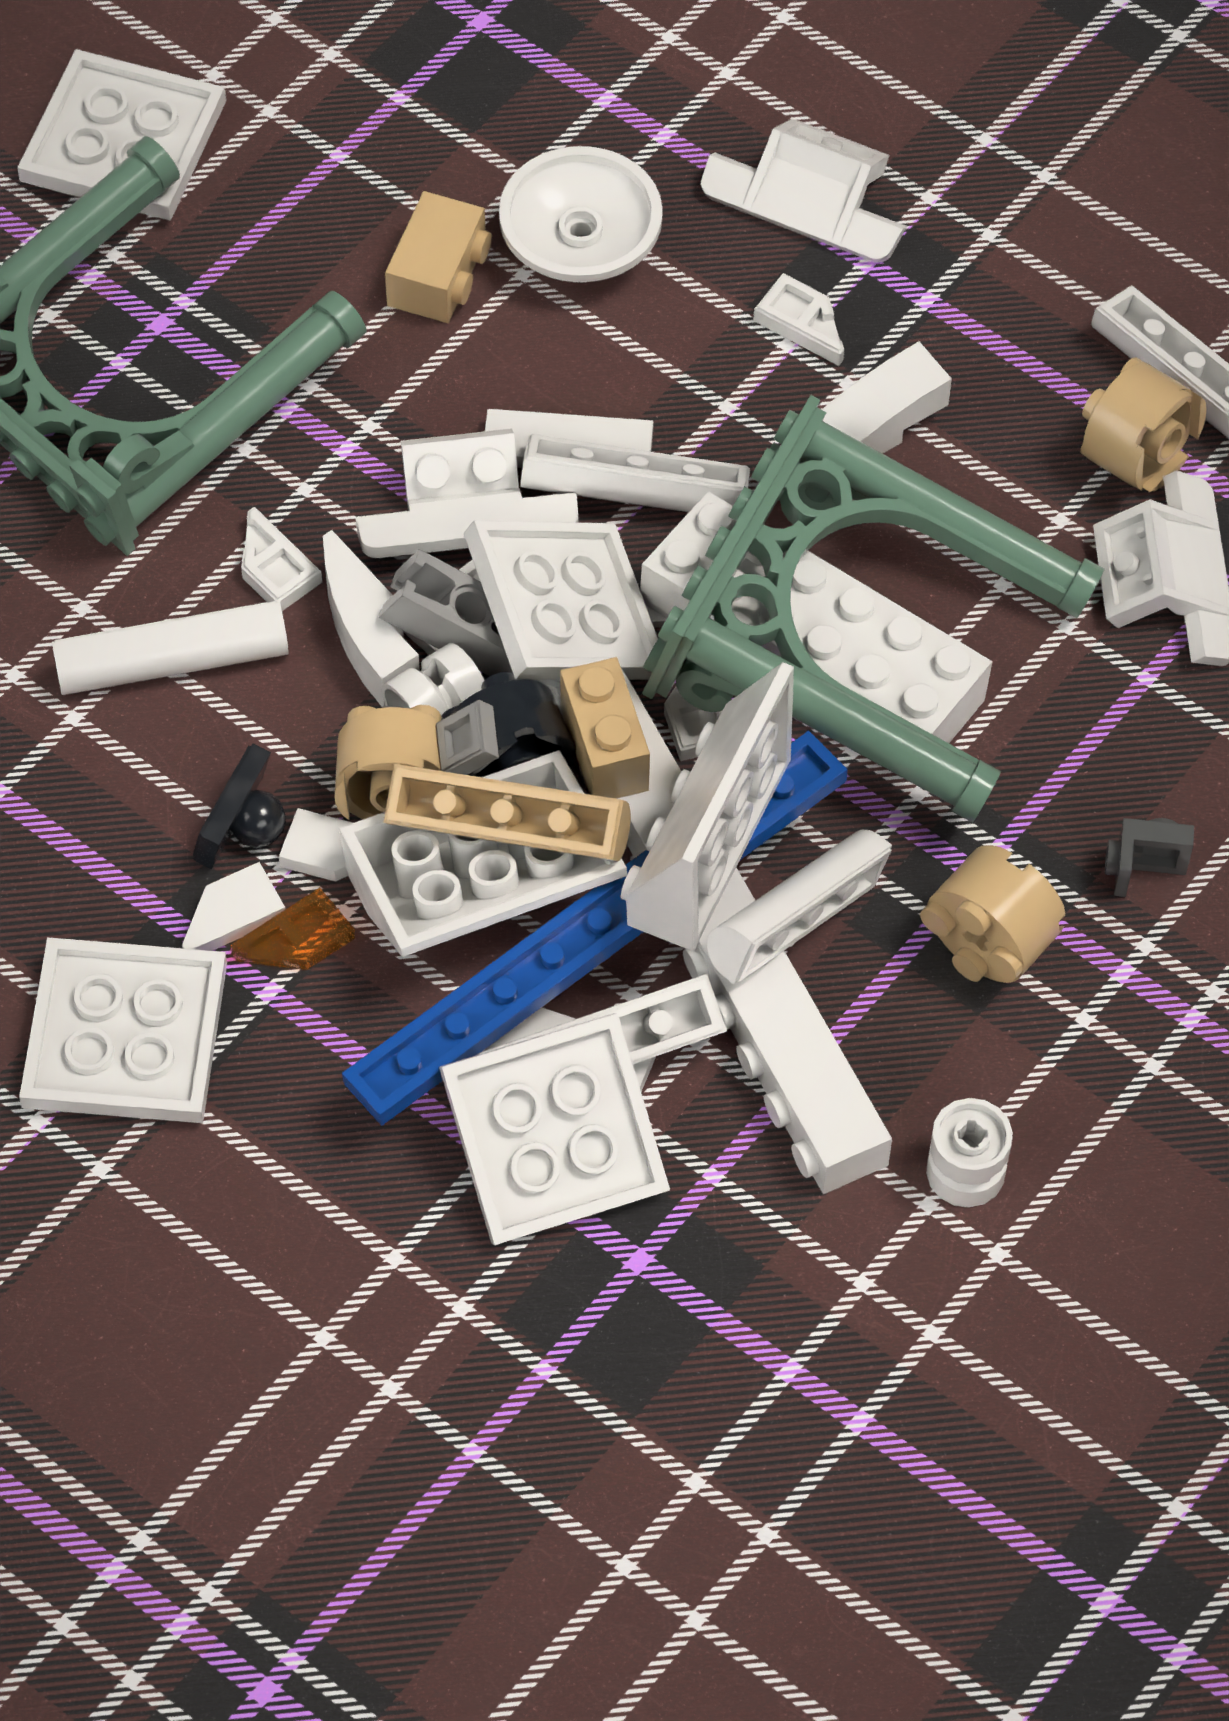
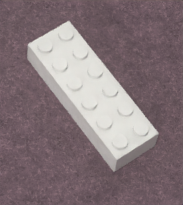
(842, 625)

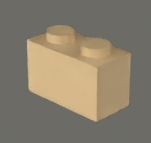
(437, 257)
(605, 729)

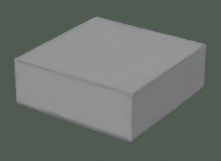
(467, 739)

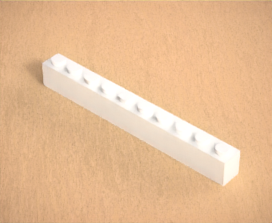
(774, 1021)

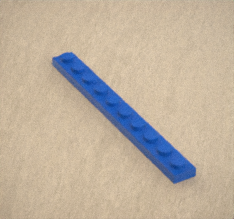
(549, 962)

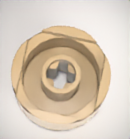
(1141, 425)
(370, 748)
(994, 915)

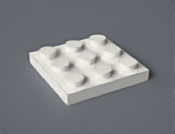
(107, 109)
(561, 596)
(124, 1030)
(554, 1128)

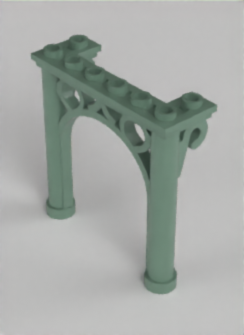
(135, 473)
(815, 481)

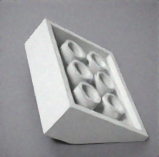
(713, 813)
(443, 885)

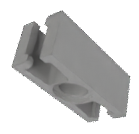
(427, 607)

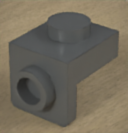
(1148, 846)

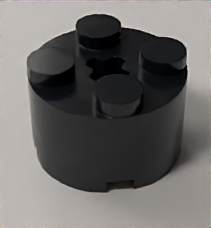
(525, 721)

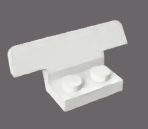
(811, 187)
(449, 487)
(1171, 560)

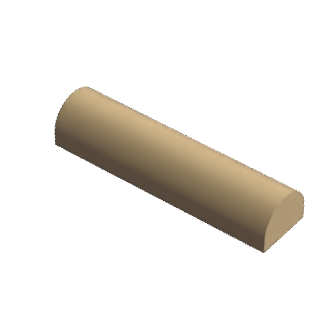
(508, 812)

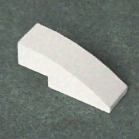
(891, 399)
(356, 602)

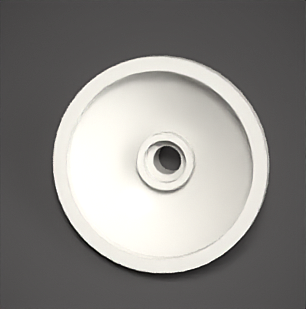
(580, 195)

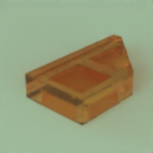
(297, 935)

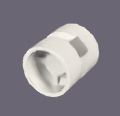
(443, 682)
(969, 1152)

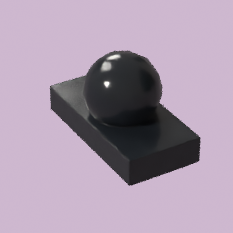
(248, 813)

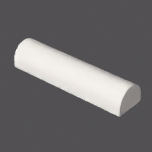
(1157, 339)
(628, 474)
(170, 647)
(797, 905)
(660, 1019)

